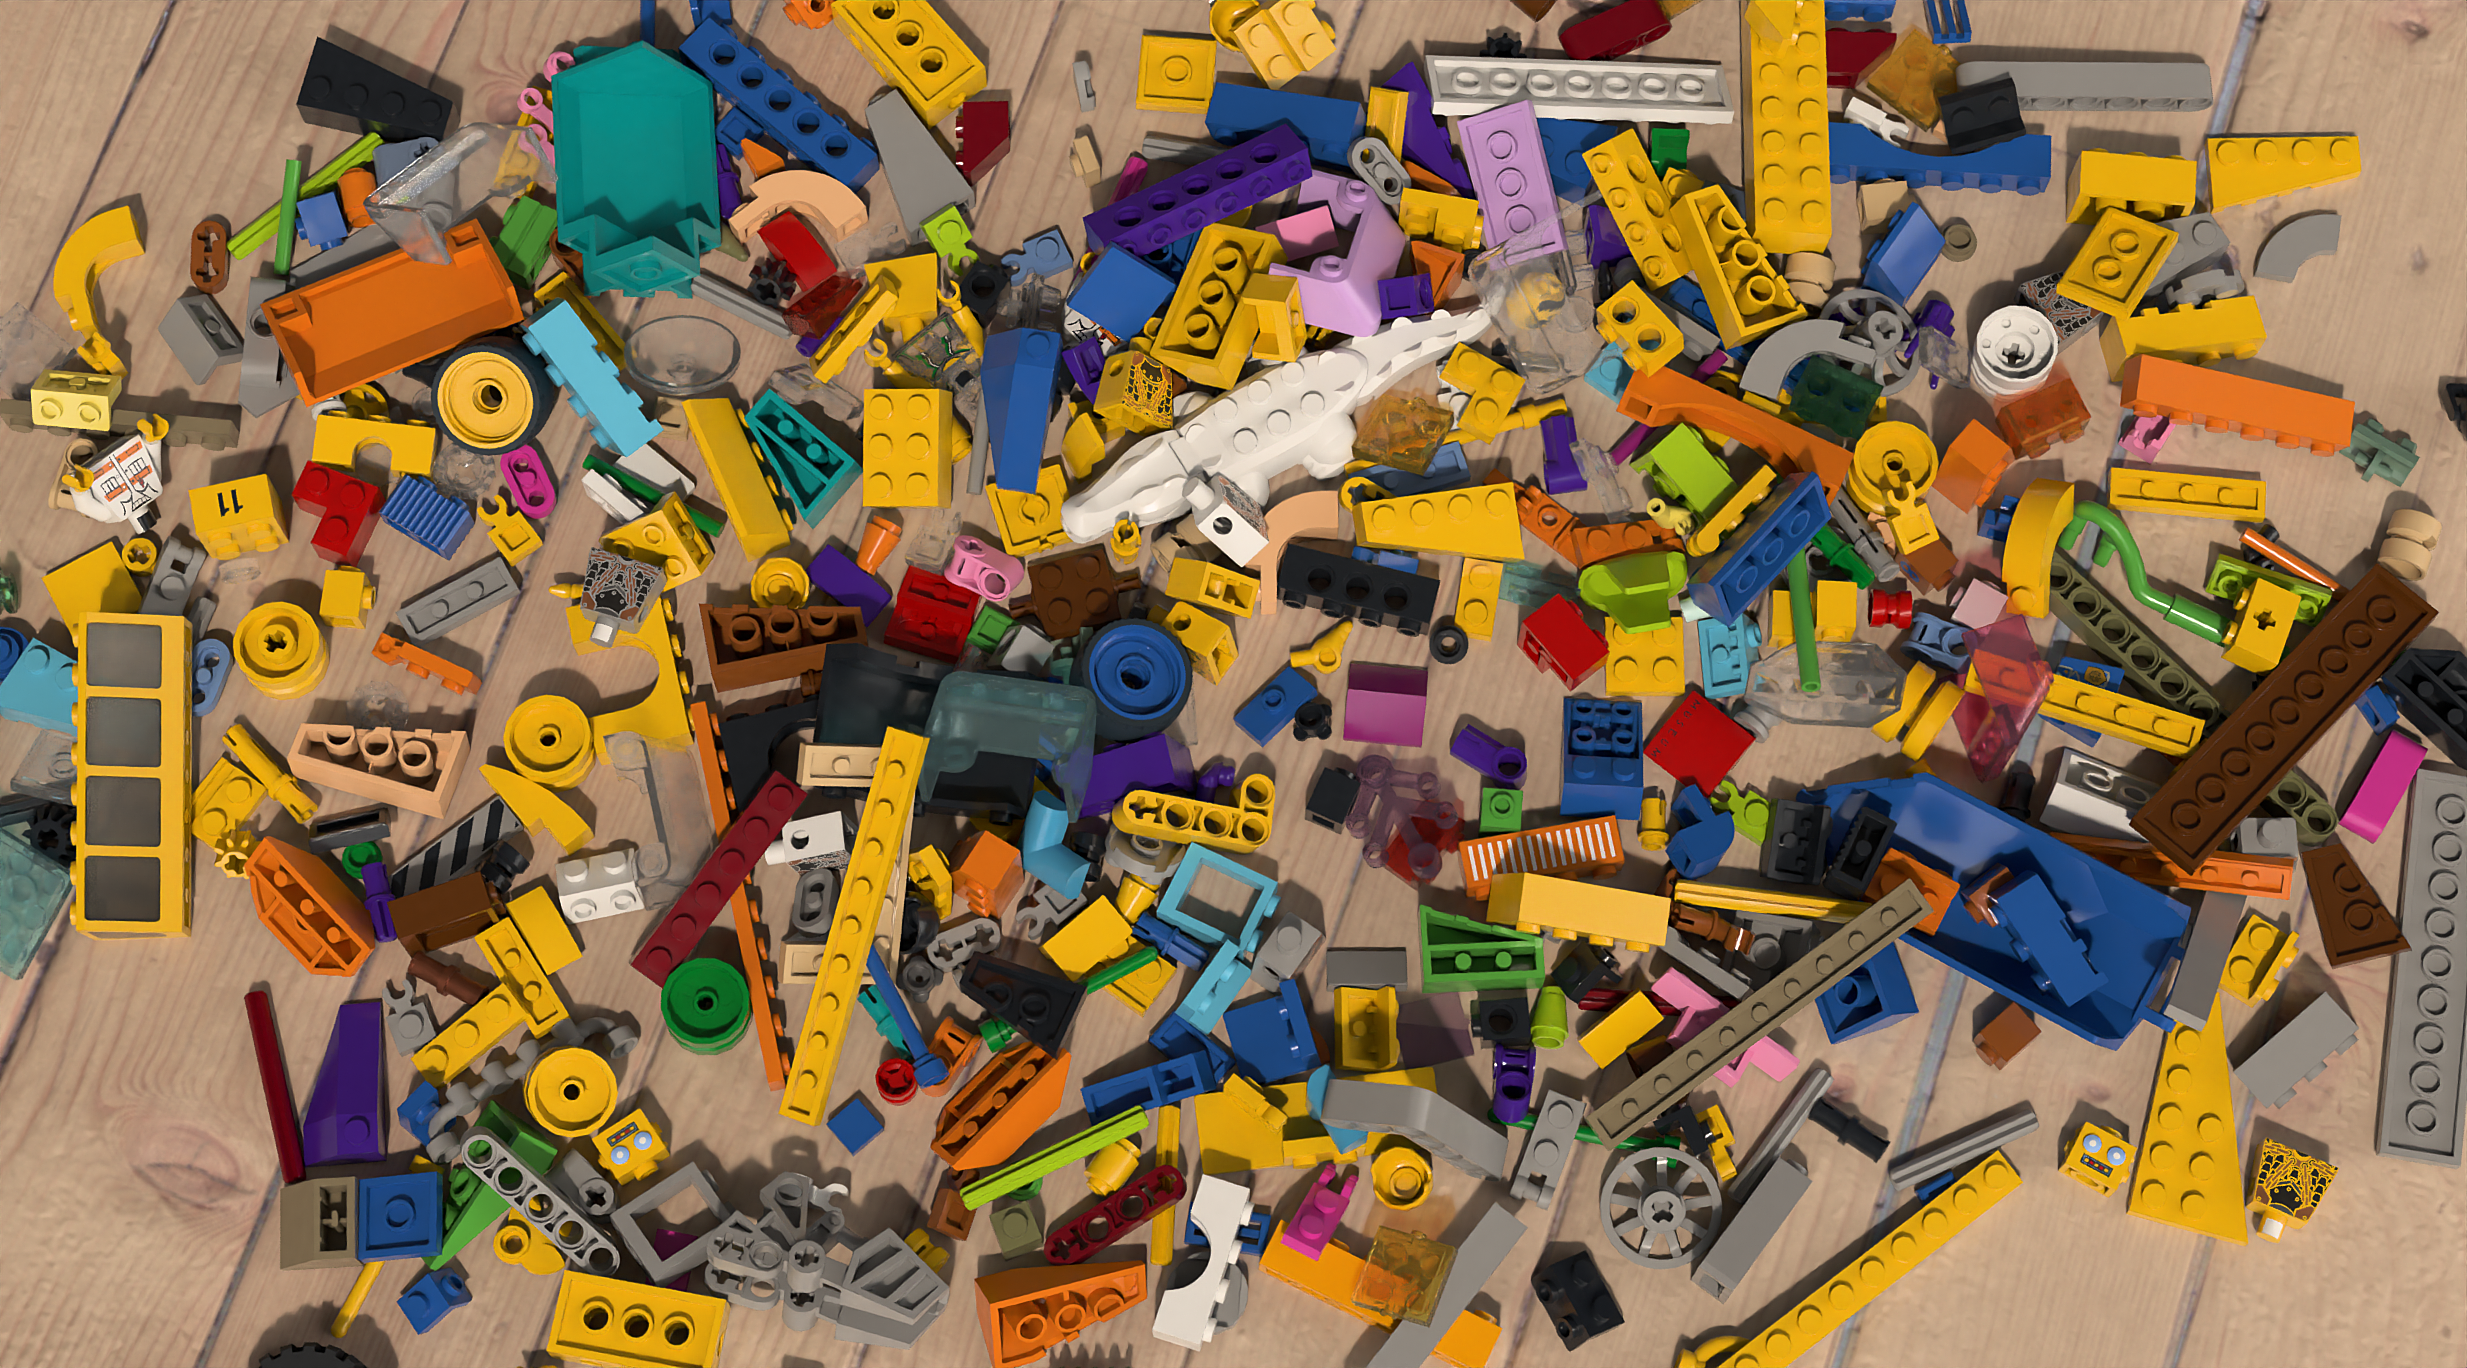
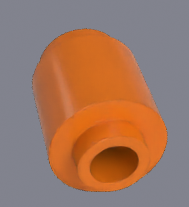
(353, 190)

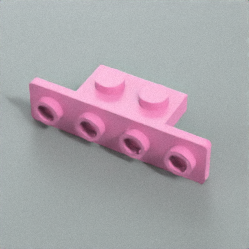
(1700, 1011)

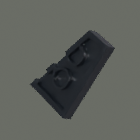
(1025, 999)

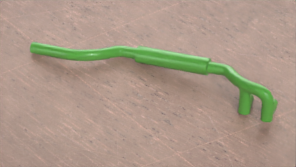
(2115, 537)

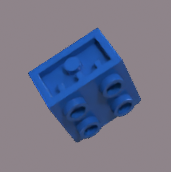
(1272, 1037)

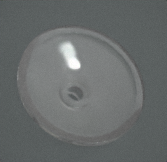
(682, 355)

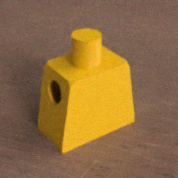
(916, 286)

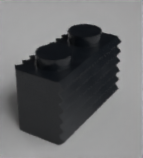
(1859, 854)

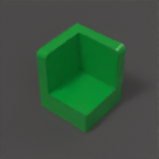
(1668, 149)

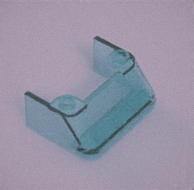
(1013, 719)

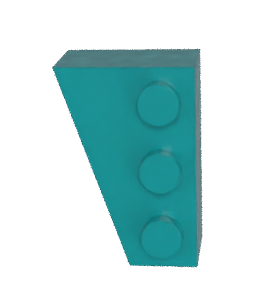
(805, 459)

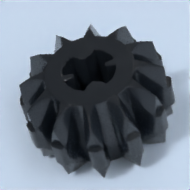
(52, 832)

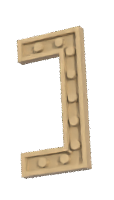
(850, 767)

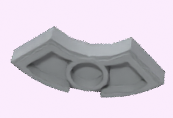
(2296, 244)

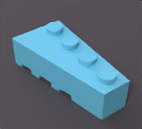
(588, 378)
(40, 689)

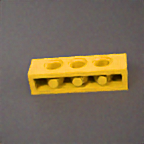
(1639, 207)

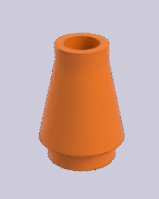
(876, 544)

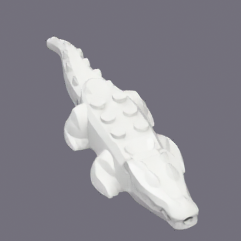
(1265, 423)

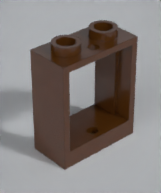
(446, 913)

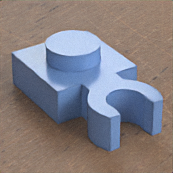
(1042, 256)

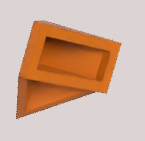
(1444, 269)

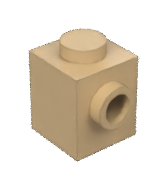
(1880, 202)

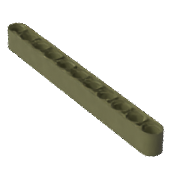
(2164, 669)

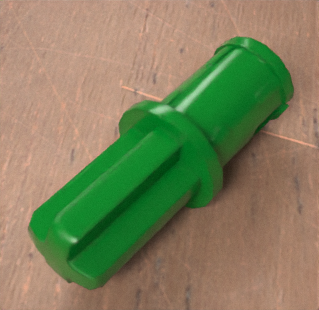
(1842, 556)

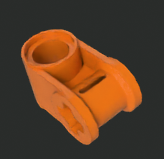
(956, 1049)

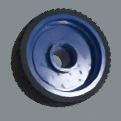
(1147, 658)

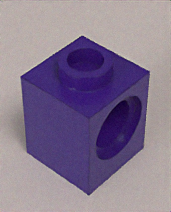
(1406, 296)

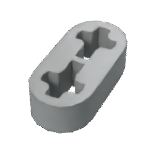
(960, 936)

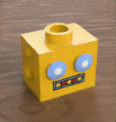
(631, 1148)
(2098, 1158)

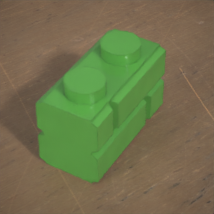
(525, 240)

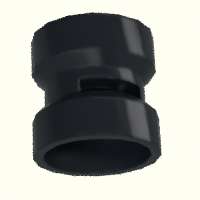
(1092, 849)
(507, 859)

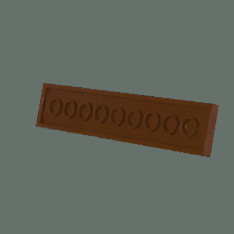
(2283, 719)

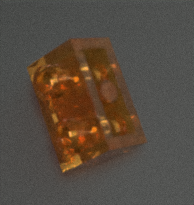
(2043, 420)

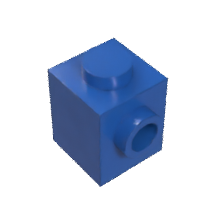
(321, 220)

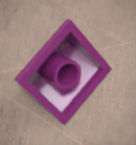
(1385, 705)

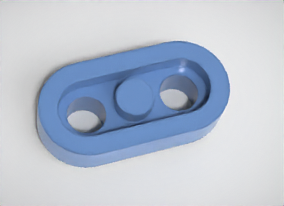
(209, 679)

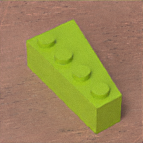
(1688, 474)

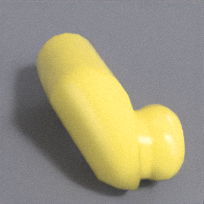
(1671, 516)

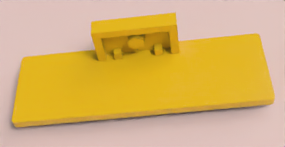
(1237, 1142)

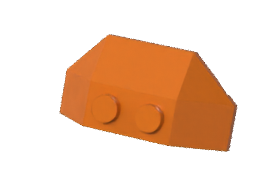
(309, 909)
(1001, 1107)

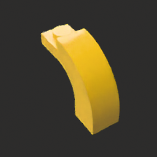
(86, 256)
(2030, 545)

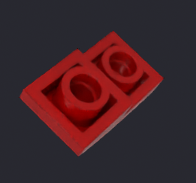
(794, 244)

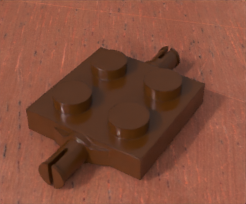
(1074, 595)

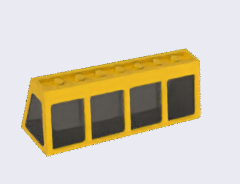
(132, 776)

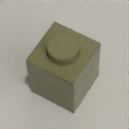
(1016, 1230)

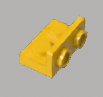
(2256, 960)

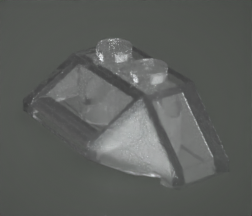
(1856, 688)

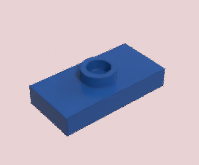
(1275, 706)

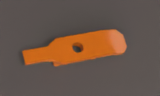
(1532, 507)

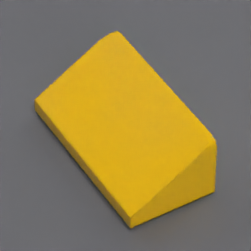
(1620, 1028)

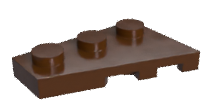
(2348, 911)

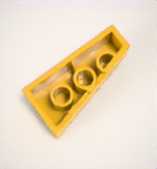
(1732, 270)
(2185, 334)
(1456, 522)

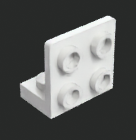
(646, 466)

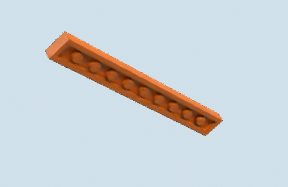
(744, 910)

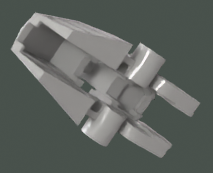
(885, 1290)

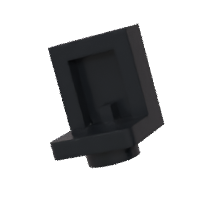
(1584, 969)
(1697, 1133)

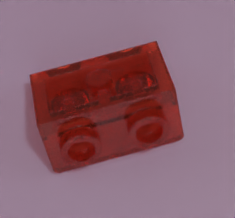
(1442, 839)

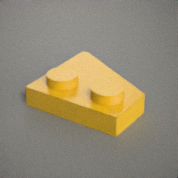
(930, 877)

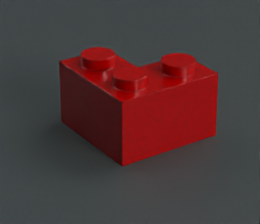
(347, 512)
(1563, 642)

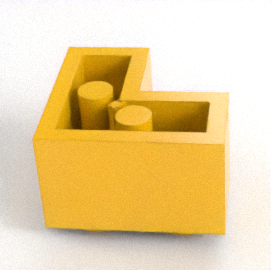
(1832, 610)

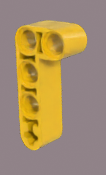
(1192, 814)

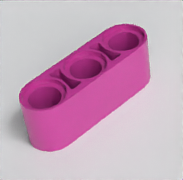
(2383, 786)

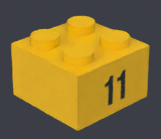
(239, 517)

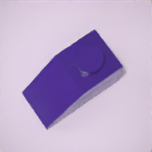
(1603, 238)

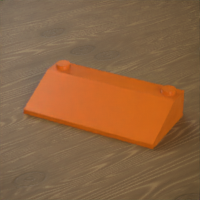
(391, 314)

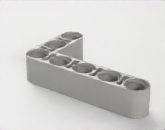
(1419, 1117)

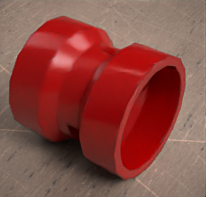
(1890, 608)
(894, 1075)

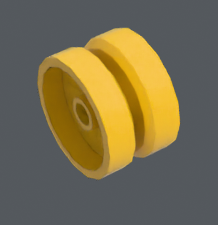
(1884, 458)
(281, 650)
(1920, 712)
(546, 721)
(584, 1110)

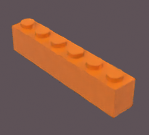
(2237, 405)

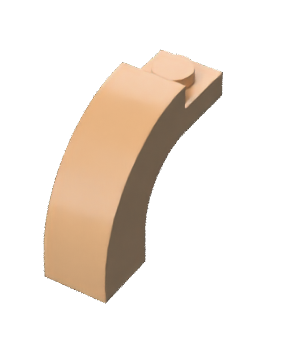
(801, 194)
(1291, 522)

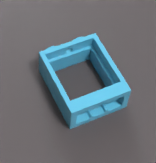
(1170, 906)

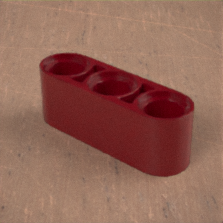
(1616, 31)

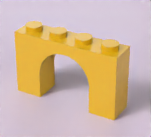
(664, 711)

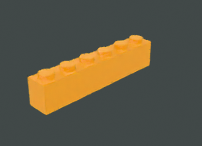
(1334, 1280)

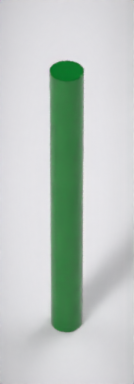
(650, 493)

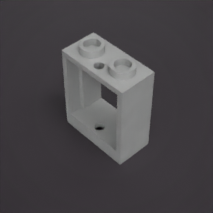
(623, 1222)

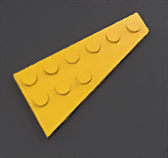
(2189, 1143)

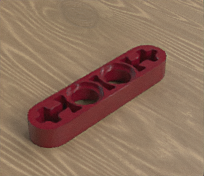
(1112, 1211)

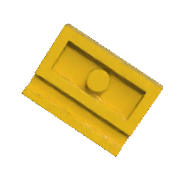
(224, 802)
(1140, 987)

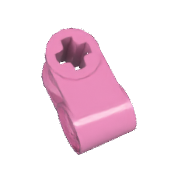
(980, 569)

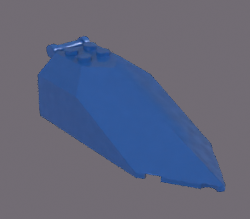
(2122, 921)

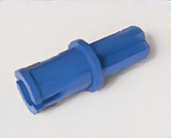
(1171, 942)

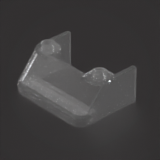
(455, 181)

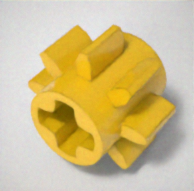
(235, 852)

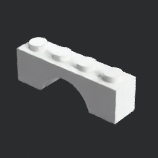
(1187, 1311)

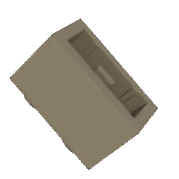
(319, 1224)

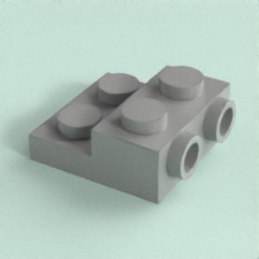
(1776, 945)

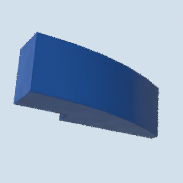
(1149, 1087)

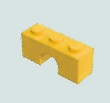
(342, 438)

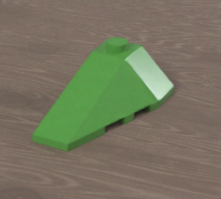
(471, 1201)

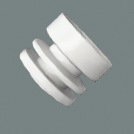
(2018, 333)

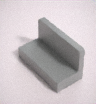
(200, 337)

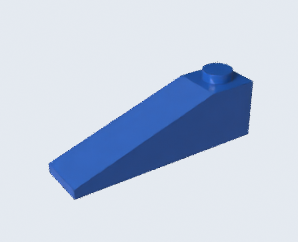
(1019, 393)

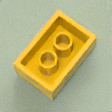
(2131, 183)
(907, 448)

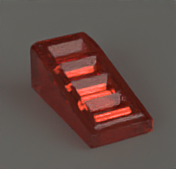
(821, 307)

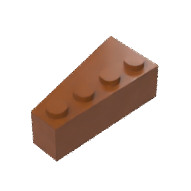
(775, 642)

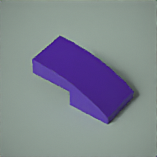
(1086, 365)
(847, 583)

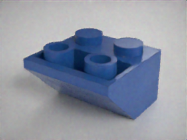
(1904, 255)

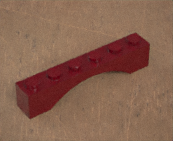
(718, 878)

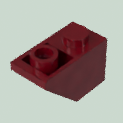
(1855, 55)
(985, 138)

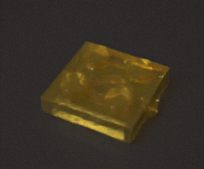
(1916, 78)
(1403, 434)
(1404, 1275)

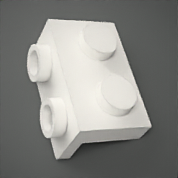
(597, 886)

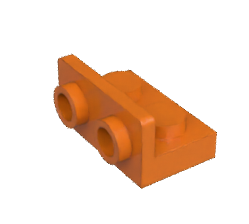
(1933, 884)

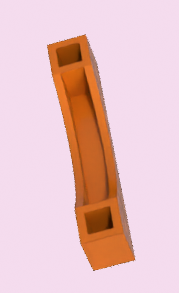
(1675, 399)

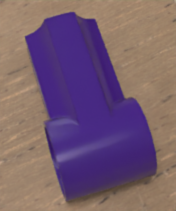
(1560, 467)
(1488, 756)

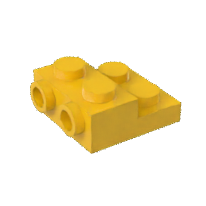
(1283, 40)
(1445, 217)

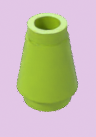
(1550, 1020)

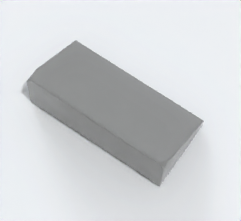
(1366, 970)

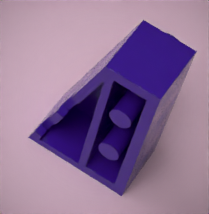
(1151, 765)

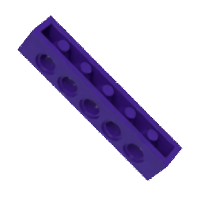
(1201, 194)

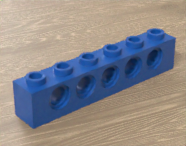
(717, 41)

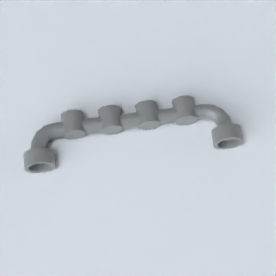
(498, 1078)

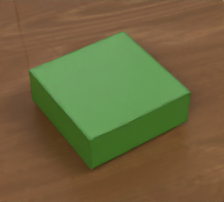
(989, 629)

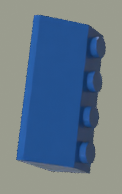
(1760, 547)

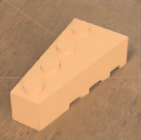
(381, 764)

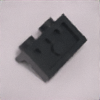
(1981, 116)

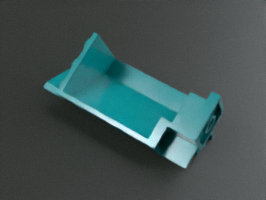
(635, 168)

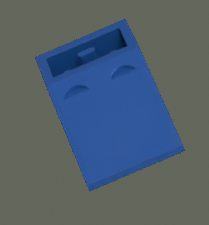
(1601, 759)

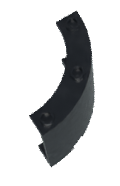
(868, 692)

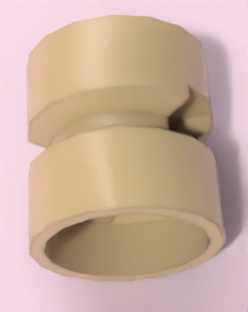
(1809, 279)
(1185, 543)
(2409, 548)

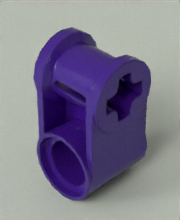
(1512, 1076)

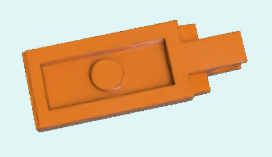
(424, 663)

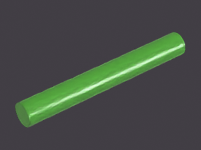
(287, 217)

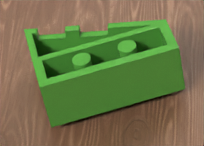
(1475, 956)

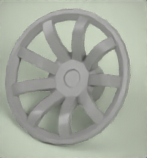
(1882, 330)
(1661, 1208)

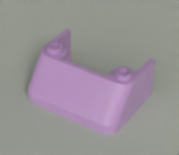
(1342, 291)

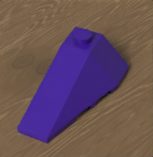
(1422, 139)
(348, 1101)

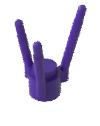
(1936, 315)

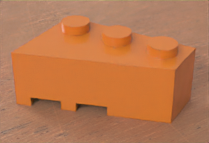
(1973, 467)

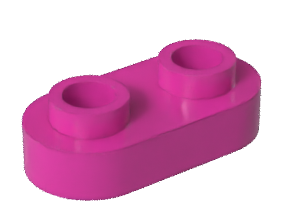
(528, 483)

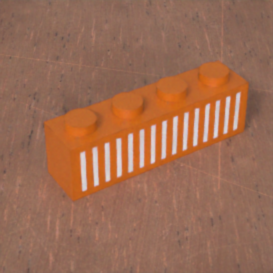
(1553, 851)

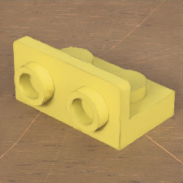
(74, 399)

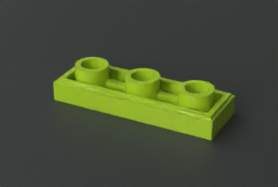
(2232, 574)

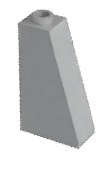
(914, 165)
(1752, 1229)

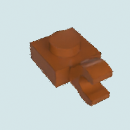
(949, 1212)

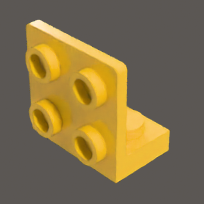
(663, 539)

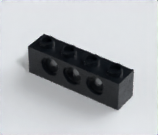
(1342, 574)

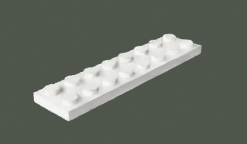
(1580, 89)

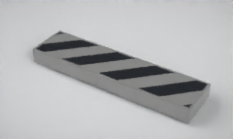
(457, 850)

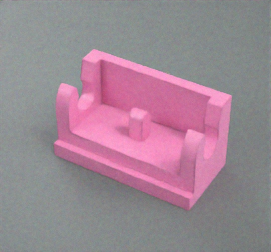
(1303, 233)
(2147, 436)

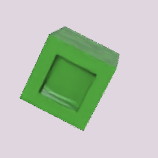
(1500, 812)

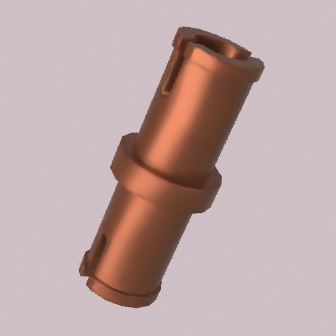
(447, 979)

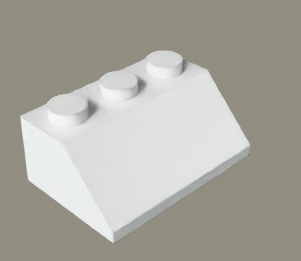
(2095, 799)

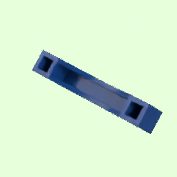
(2010, 166)

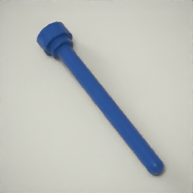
(927, 1067)

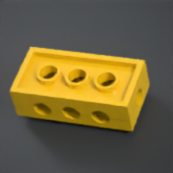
(909, 67)
(627, 1303)

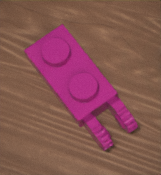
(1319, 1215)

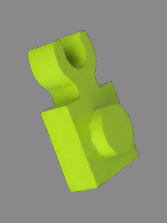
(947, 236)
(1748, 814)

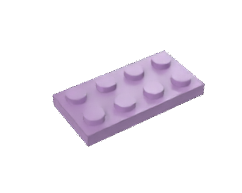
(1511, 174)

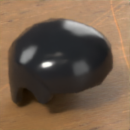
(919, 923)

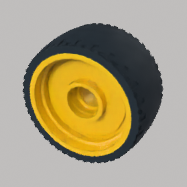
(469, 412)

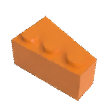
(985, 873)

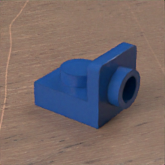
(419, 1110)

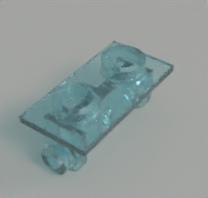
(1525, 587)

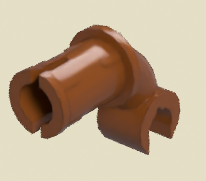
(1711, 926)

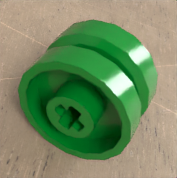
(709, 1030)

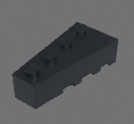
(363, 98)

